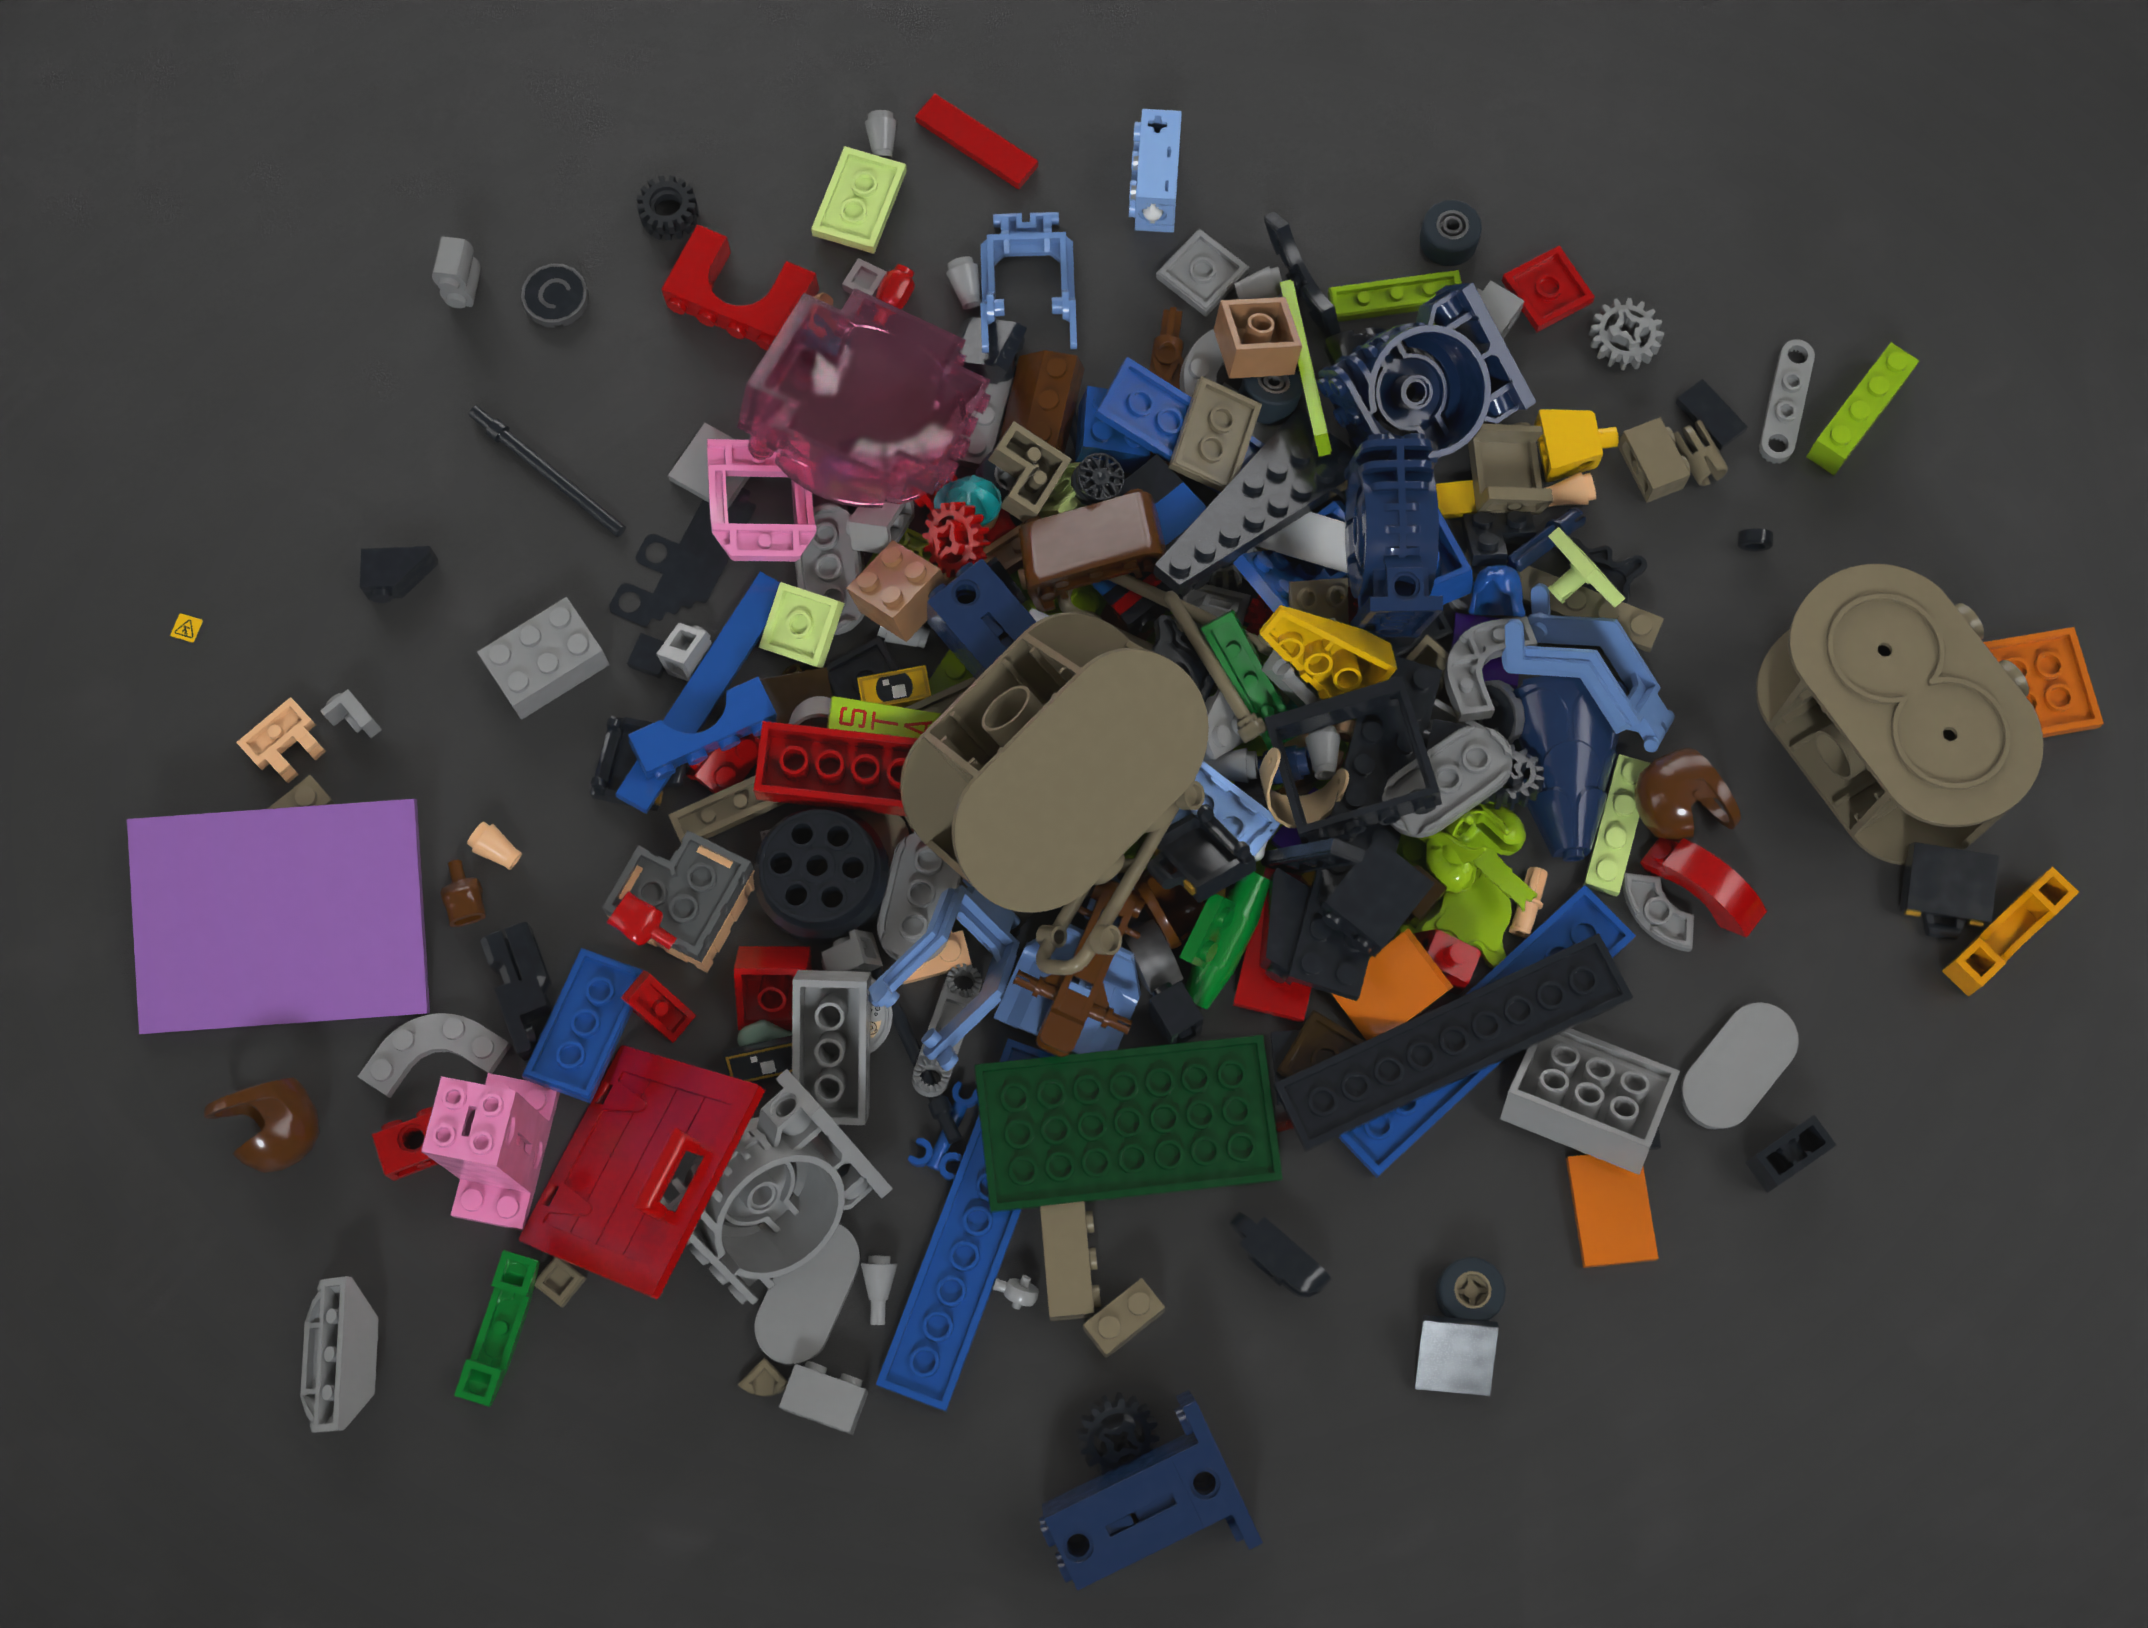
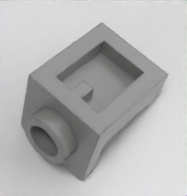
(347, 706)

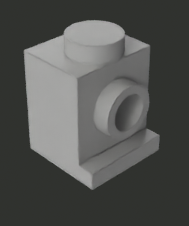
(684, 650)
(852, 953)

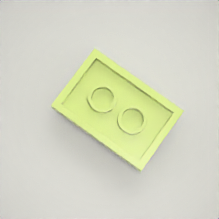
(859, 200)

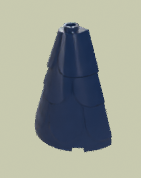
(1577, 757)

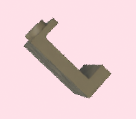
(1507, 469)

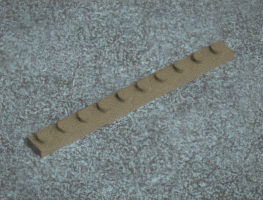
(739, 802)

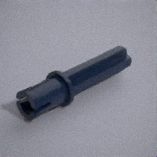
(1541, 543)

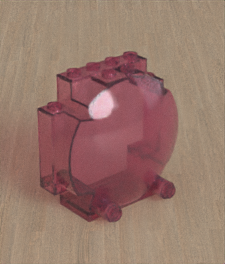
(863, 402)

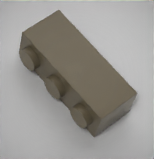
(1069, 1261)

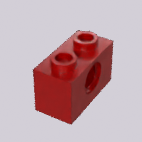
(394, 1149)

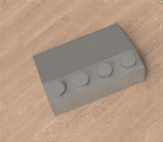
(1591, 1097)

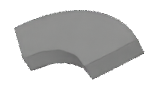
(1656, 913)

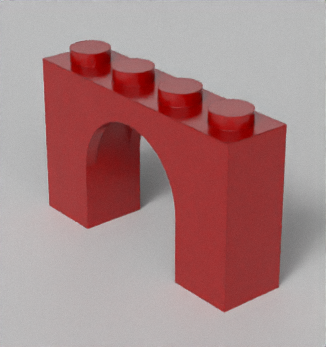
(692, 284)

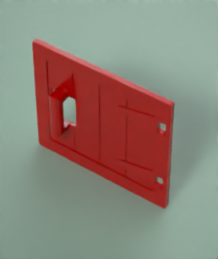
(624, 1159)

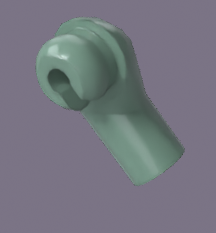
(759, 1032)

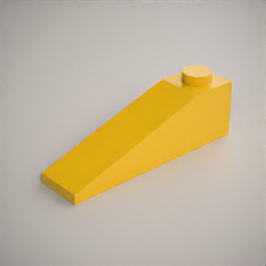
(1328, 652)

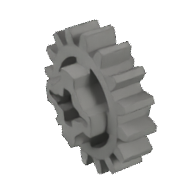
(1626, 333)

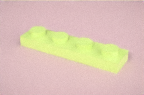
(1615, 828)

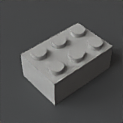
(543, 658)

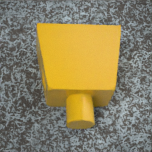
(1571, 442)

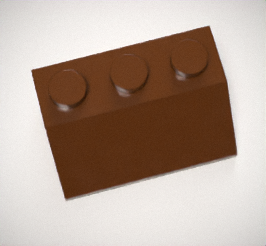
(1045, 395)

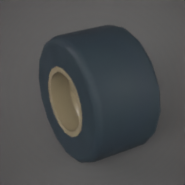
(1478, 1282)

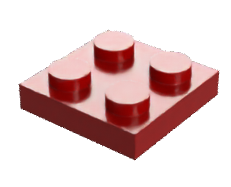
(1549, 288)

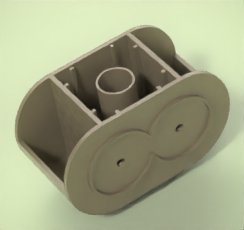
(1900, 711)
(1055, 762)

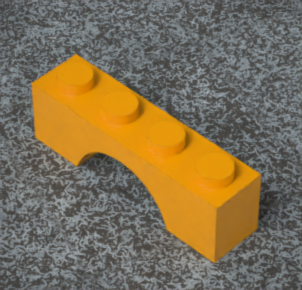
(2010, 931)

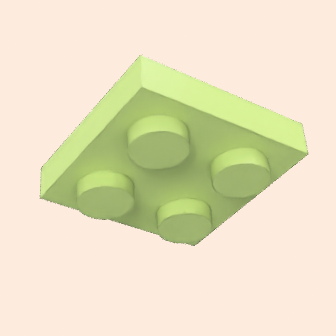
(801, 625)

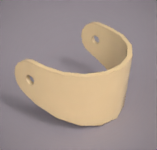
(1315, 805)

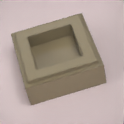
(559, 1281)

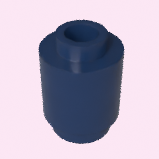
(1298, 760)

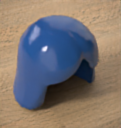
(1497, 592)

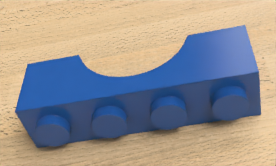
(663, 748)

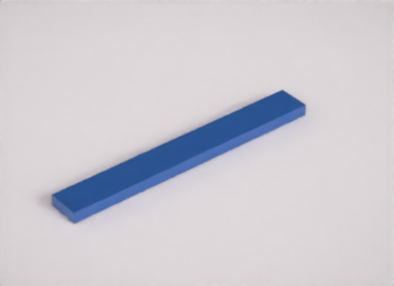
(708, 682)

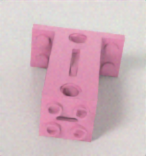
(492, 1143)

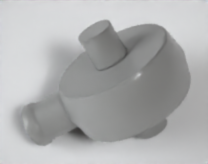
(1018, 1291)

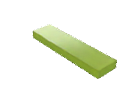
(1389, 295)

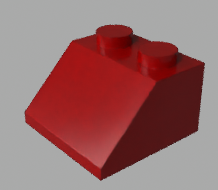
(766, 982)

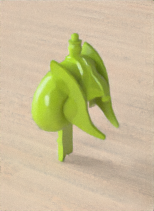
(1474, 844)

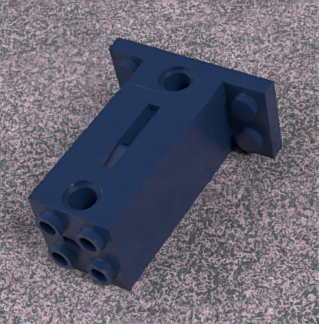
(977, 616)
(1146, 1504)

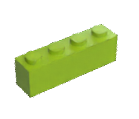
(1862, 408)

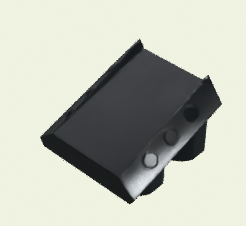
(1005, 341)

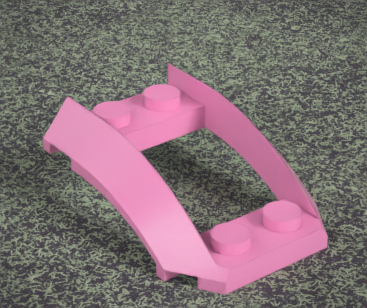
(755, 541)

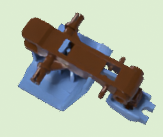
(1081, 1009)

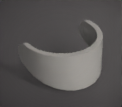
(811, 708)

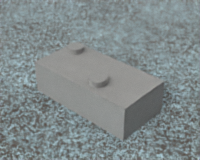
(833, 1041)

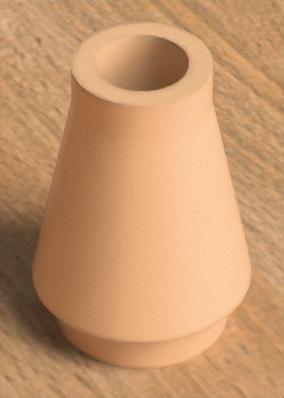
(1573, 490)
(493, 845)

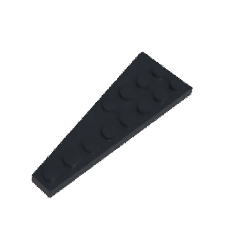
(1263, 498)

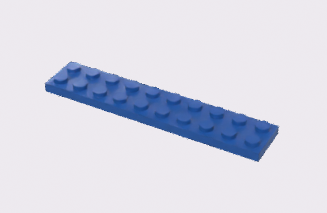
(1581, 917)
(952, 1280)

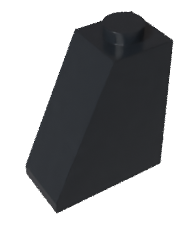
(1282, 923)

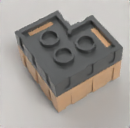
(696, 890)

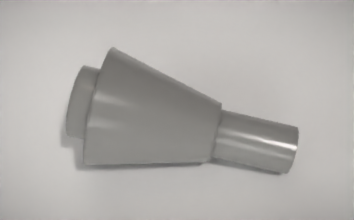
(878, 1280)

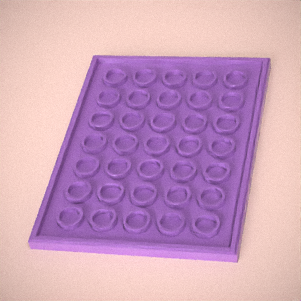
(278, 916)

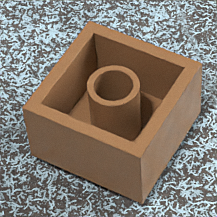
(1257, 337)
(896, 589)

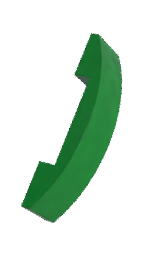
(500, 1329)

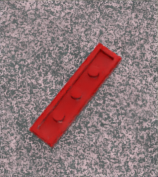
(976, 141)

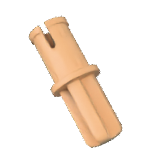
(1524, 921)

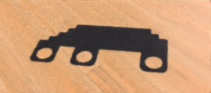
(688, 569)

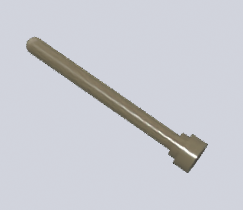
(1249, 724)

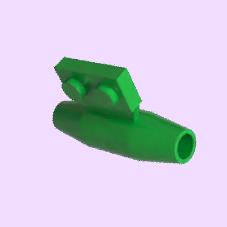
(1222, 937)

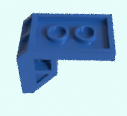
(1272, 571)

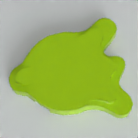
(1476, 918)

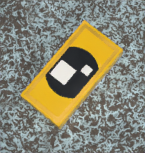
(896, 687)

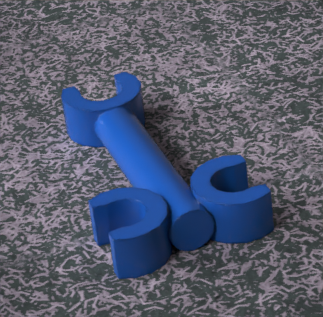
(937, 1157)

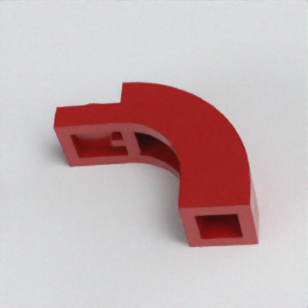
(1710, 880)

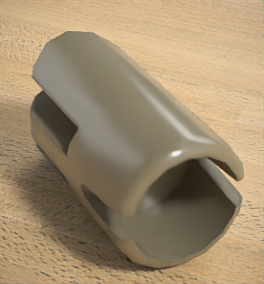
(1705, 459)

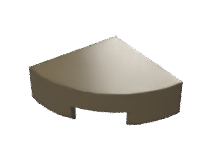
(764, 1380)

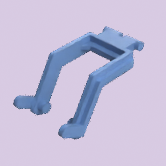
(1027, 239)
(1638, 712)
(992, 928)

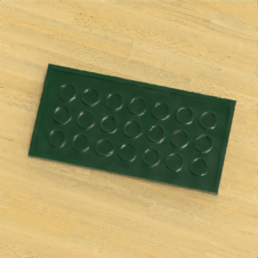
(1127, 1123)

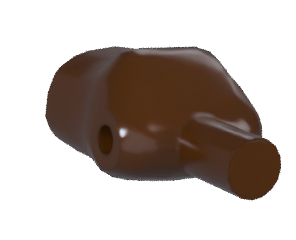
(462, 897)

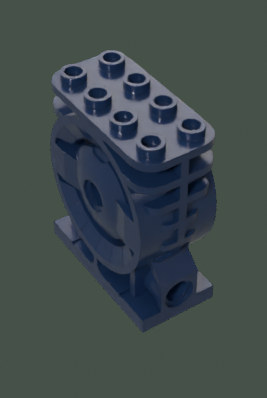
(1477, 365)
(1392, 535)

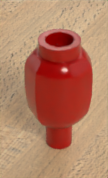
(896, 286)

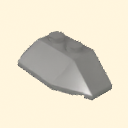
(338, 1355)

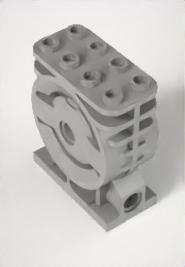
(757, 1187)

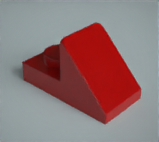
(658, 1006)

